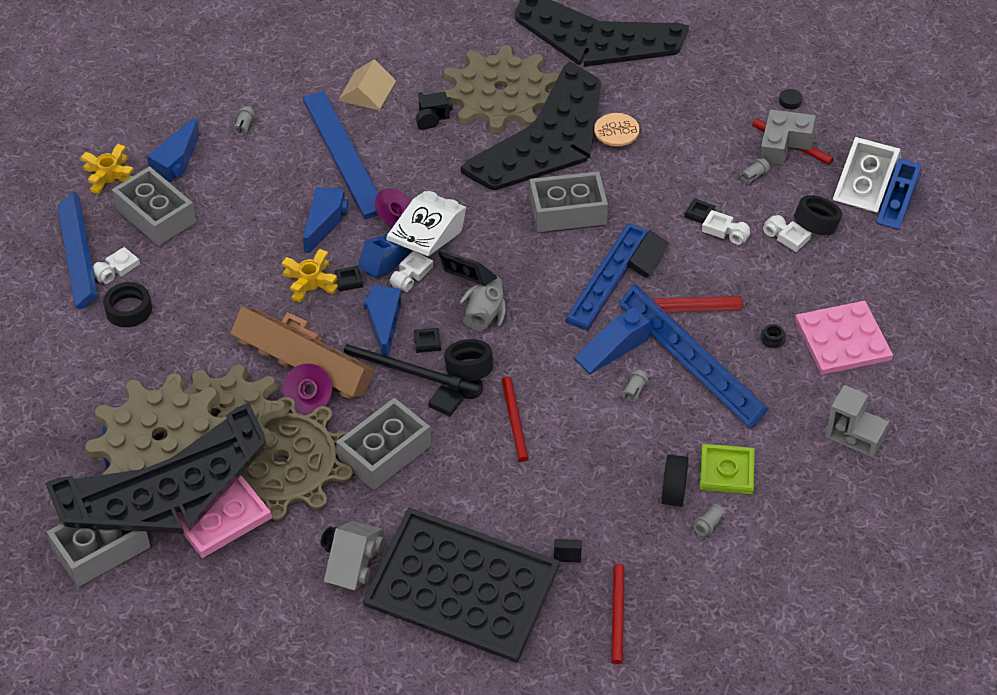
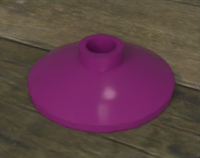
(391, 205)
(296, 387)

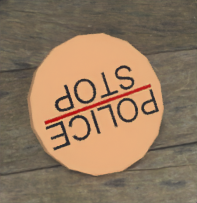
(616, 129)

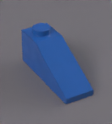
(175, 153)
(899, 193)
(324, 215)
(381, 256)
(383, 313)
(615, 340)

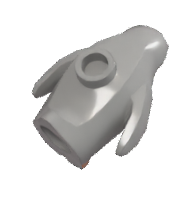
(484, 304)

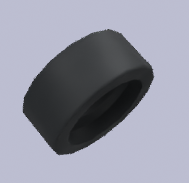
(818, 215)
(132, 317)
(465, 350)
(674, 480)

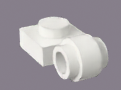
(721, 224)
(790, 235)
(119, 262)
(414, 267)

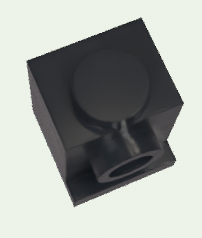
(436, 101)

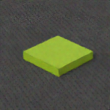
(727, 469)

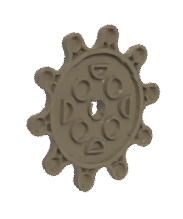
(480, 99)
(236, 391)
(133, 425)
(309, 463)

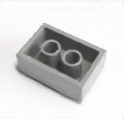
(568, 201)
(154, 206)
(384, 443)
(92, 552)

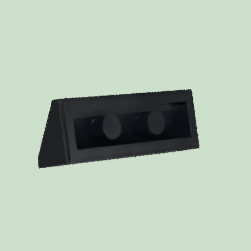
(465, 268)

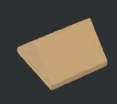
(368, 86)

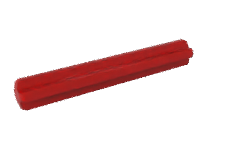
(699, 304)

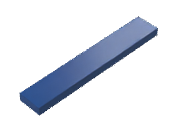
(77, 251)
(605, 278)

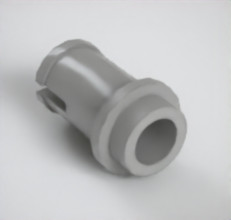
(245, 117)
(759, 167)
(637, 381)
(705, 524)

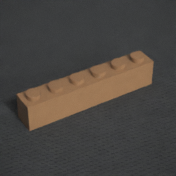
(297, 348)

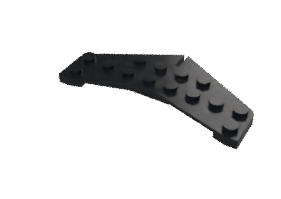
(604, 41)
(554, 142)
(153, 495)

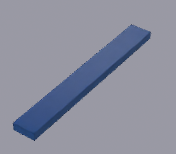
(343, 153)
(696, 358)

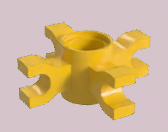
(107, 168)
(309, 275)

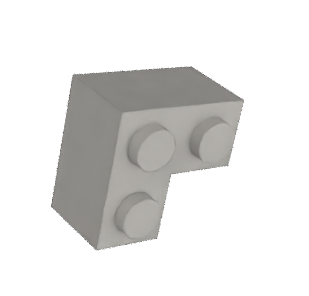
(785, 131)
(852, 425)
(350, 553)

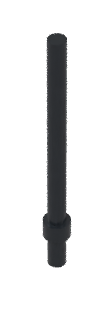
(454, 382)

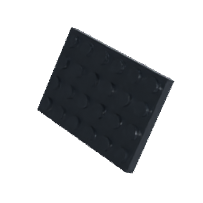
(462, 584)

